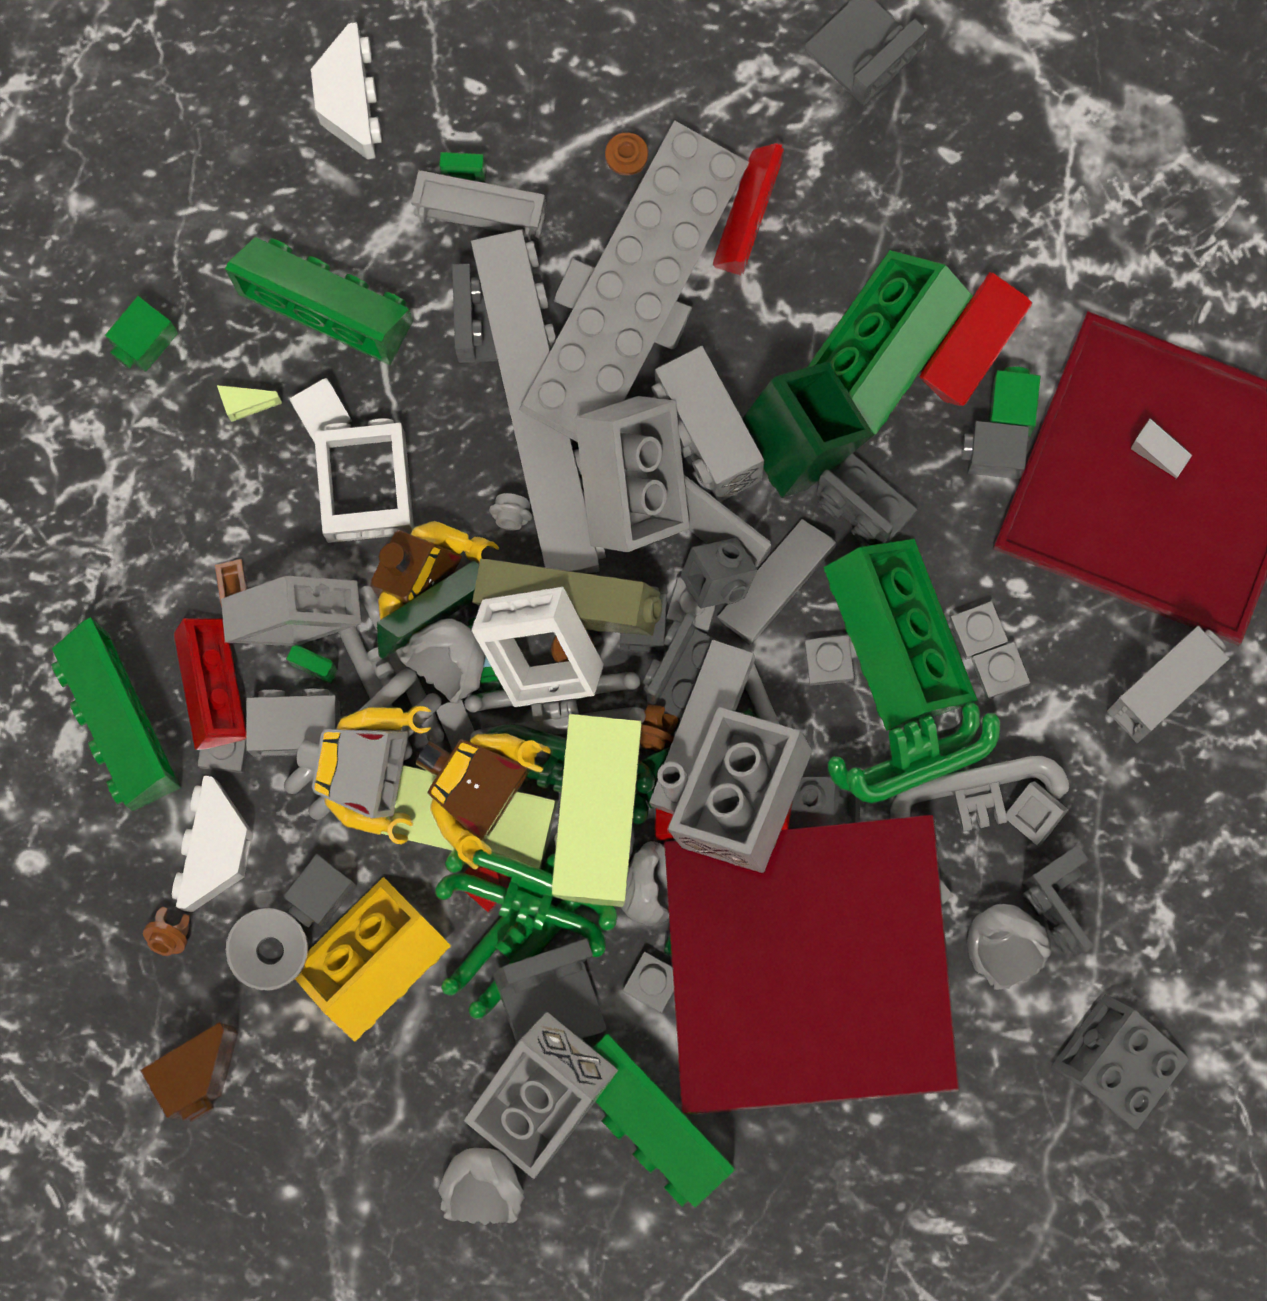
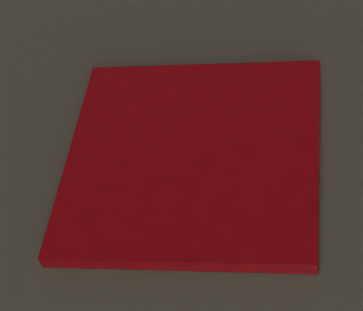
(1121, 522)
(813, 973)

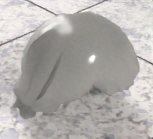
(446, 657)
(647, 886)
(1007, 945)
(481, 1188)

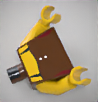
(420, 561)
(476, 786)

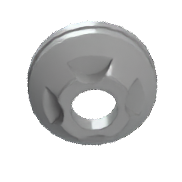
(250, 933)

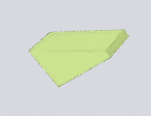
(245, 402)

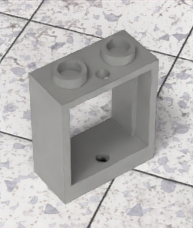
(288, 611)
(1169, 683)

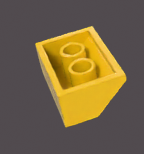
(370, 959)

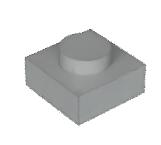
(684, 603)
(978, 630)
(829, 660)
(1000, 670)
(226, 757)
(1036, 813)
(651, 982)

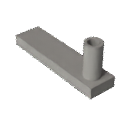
(717, 685)

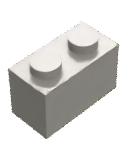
(283, 723)

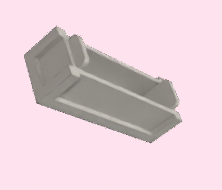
(478, 204)

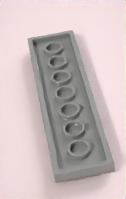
(635, 280)

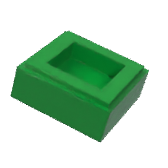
(463, 166)
(312, 664)

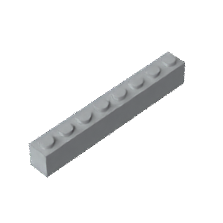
(521, 349)

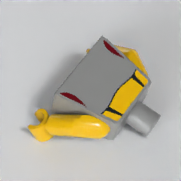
(362, 768)

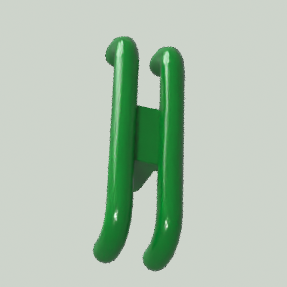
(919, 756)
(528, 893)
(514, 941)

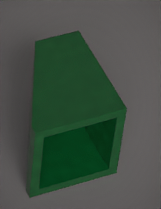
(804, 427)

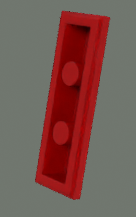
(748, 209)
(975, 340)
(209, 683)

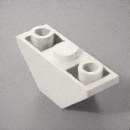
(345, 93)
(214, 848)

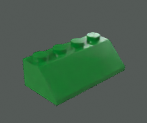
(320, 298)
(892, 332)
(899, 632)
(114, 716)
(659, 1130)

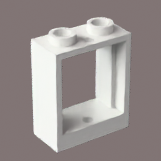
(363, 524)
(529, 614)

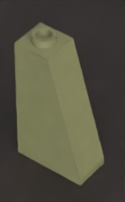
(599, 601)

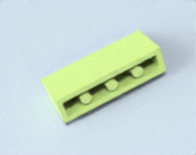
(596, 810)
(519, 834)

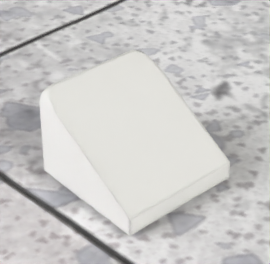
(319, 407)

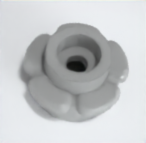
(511, 511)

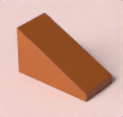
(230, 578)

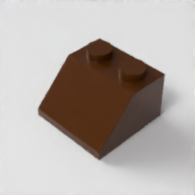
(192, 1073)

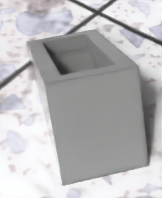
(1161, 449)
(455, 722)

